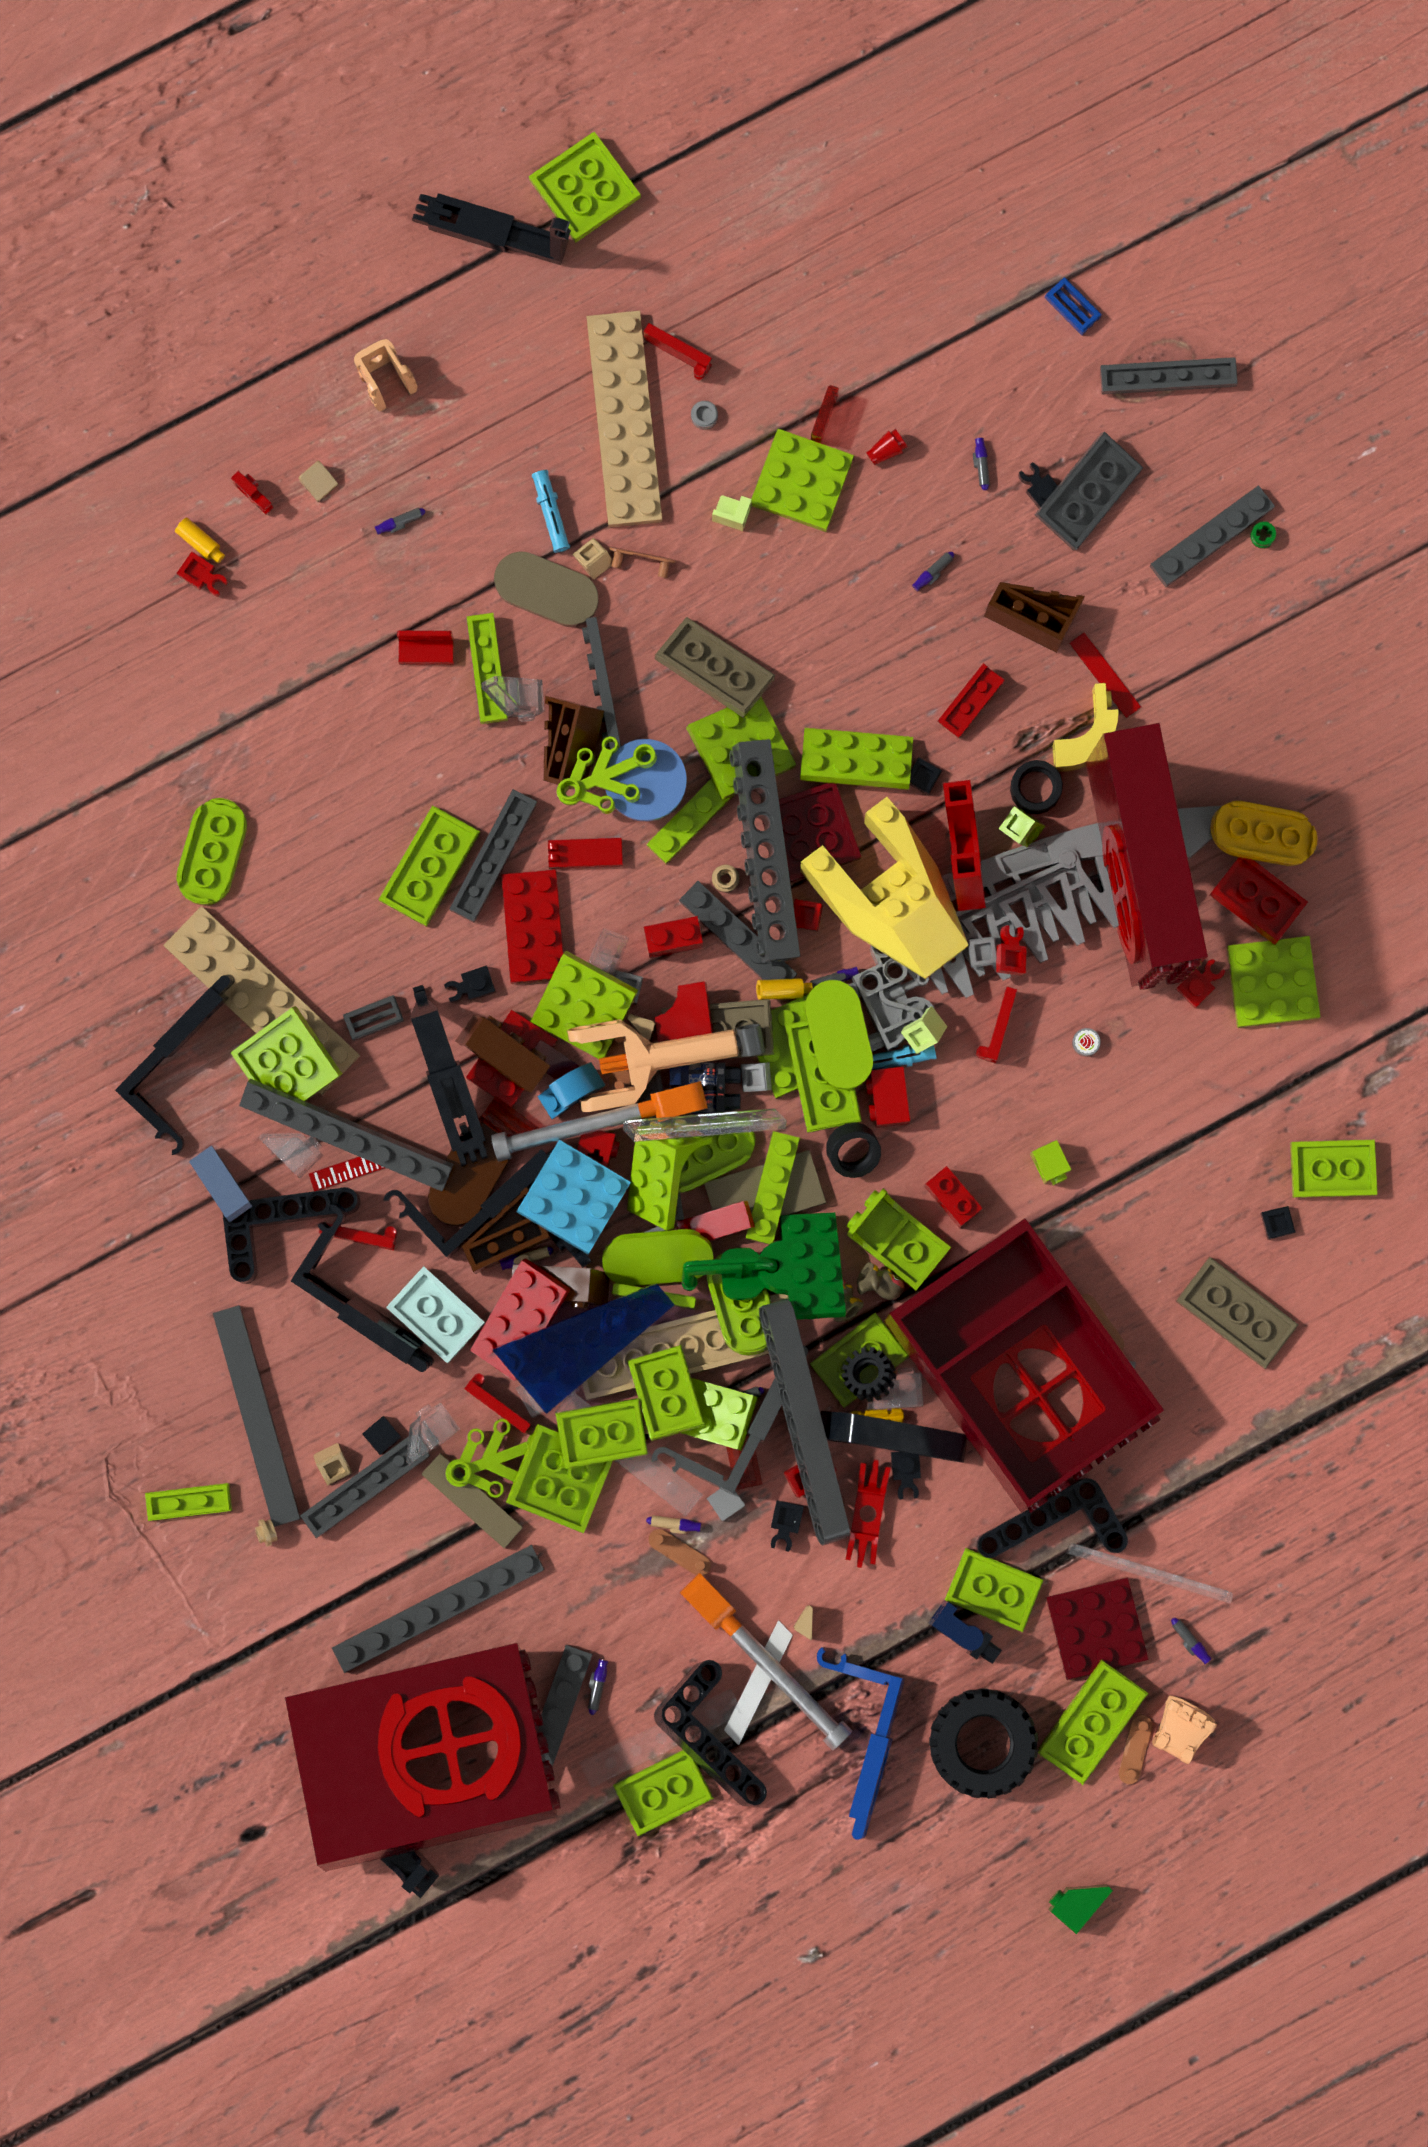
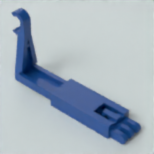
(878, 1745)

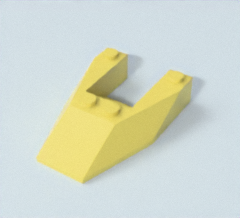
(904, 908)

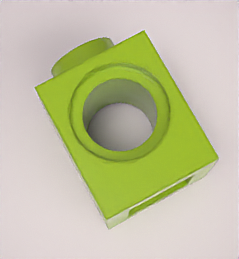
(1021, 827)
(1051, 1163)

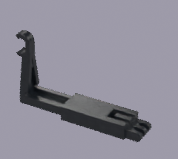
(493, 228)
(166, 1047)
(447, 1080)
(491, 1207)
(355, 1311)

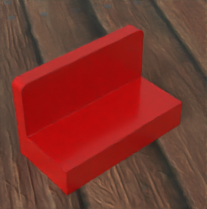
(425, 647)

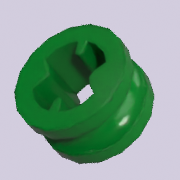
(1257, 529)

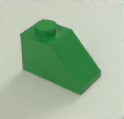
(1078, 1904)

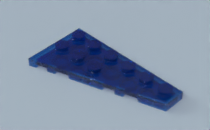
(569, 1352)

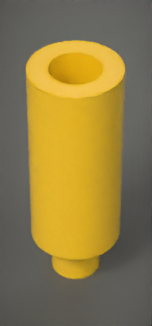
(199, 540)
(782, 988)

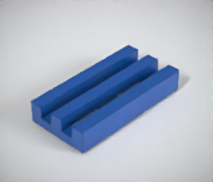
(1088, 323)

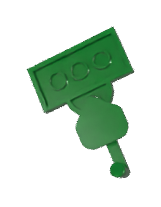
(806, 1264)

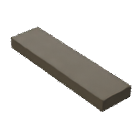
(474, 1503)

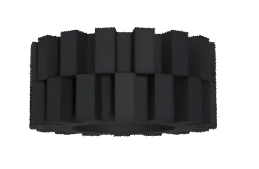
(858, 1363)

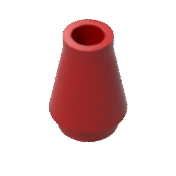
(887, 447)

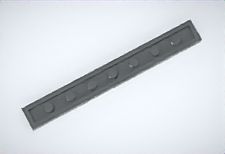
(256, 1416)

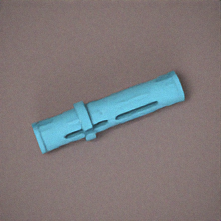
(545, 499)
(926, 1054)

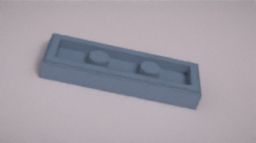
(220, 1183)

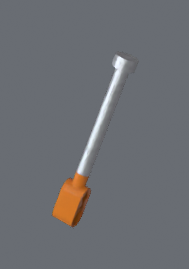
(662, 1104)
(718, 1614)

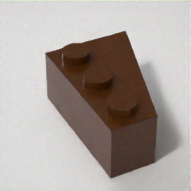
(1034, 613)
(569, 730)
(504, 1052)
(504, 1237)
(585, 1285)

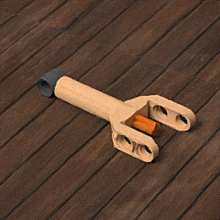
(645, 1057)

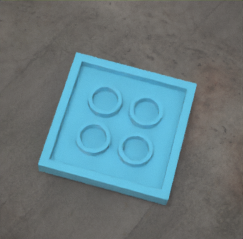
(573, 1197)

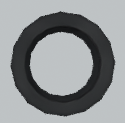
(1038, 766)
(862, 1166)

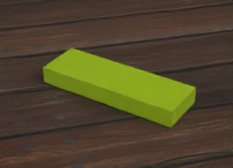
(679, 1300)
(188, 1502)

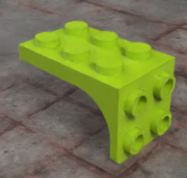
(657, 1177)
(897, 1239)

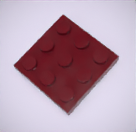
(815, 820)
(1096, 1626)

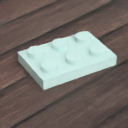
(435, 1315)

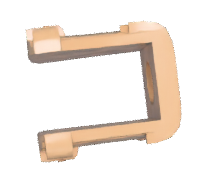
(386, 353)
(1182, 1729)

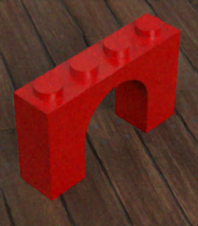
(964, 845)

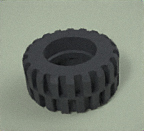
(1022, 1743)

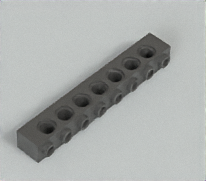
(760, 755)

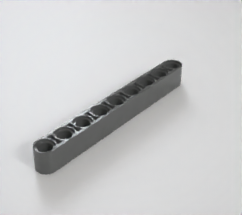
(804, 1421)

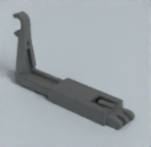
(757, 1432)

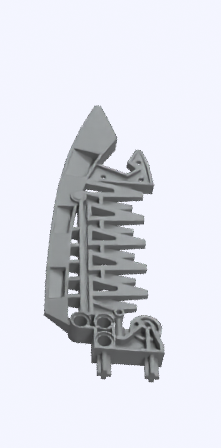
(1062, 853)

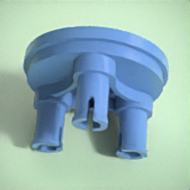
(660, 785)

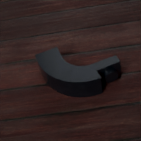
(413, 1870)

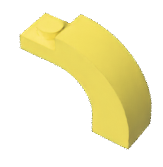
(1073, 753)

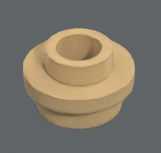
(728, 870)
(266, 1532)

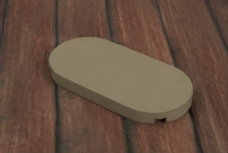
(546, 589)

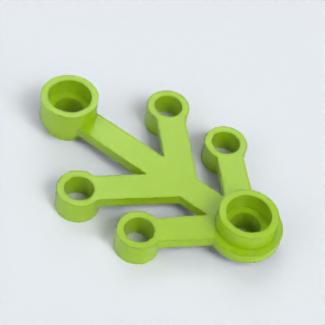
(602, 776)
(490, 1461)

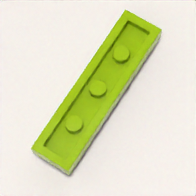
(485, 663)
(687, 822)
(773, 1187)

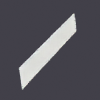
(756, 1685)

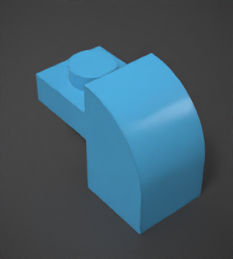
(571, 1089)

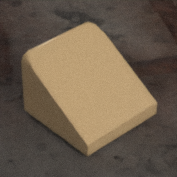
(317, 481)
(593, 558)
(643, 1026)
(332, 1464)
(804, 1623)

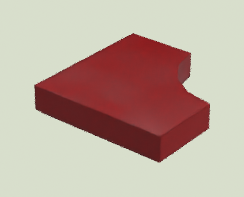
(688, 1015)

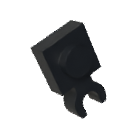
(1040, 487)
(475, 983)
(579, 1255)
(905, 1468)
(786, 1520)

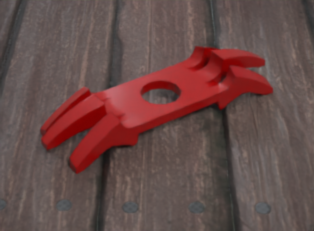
(864, 1530)

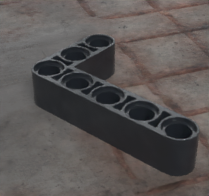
(277, 1216)
(894, 1436)
(1053, 1516)
(704, 1738)

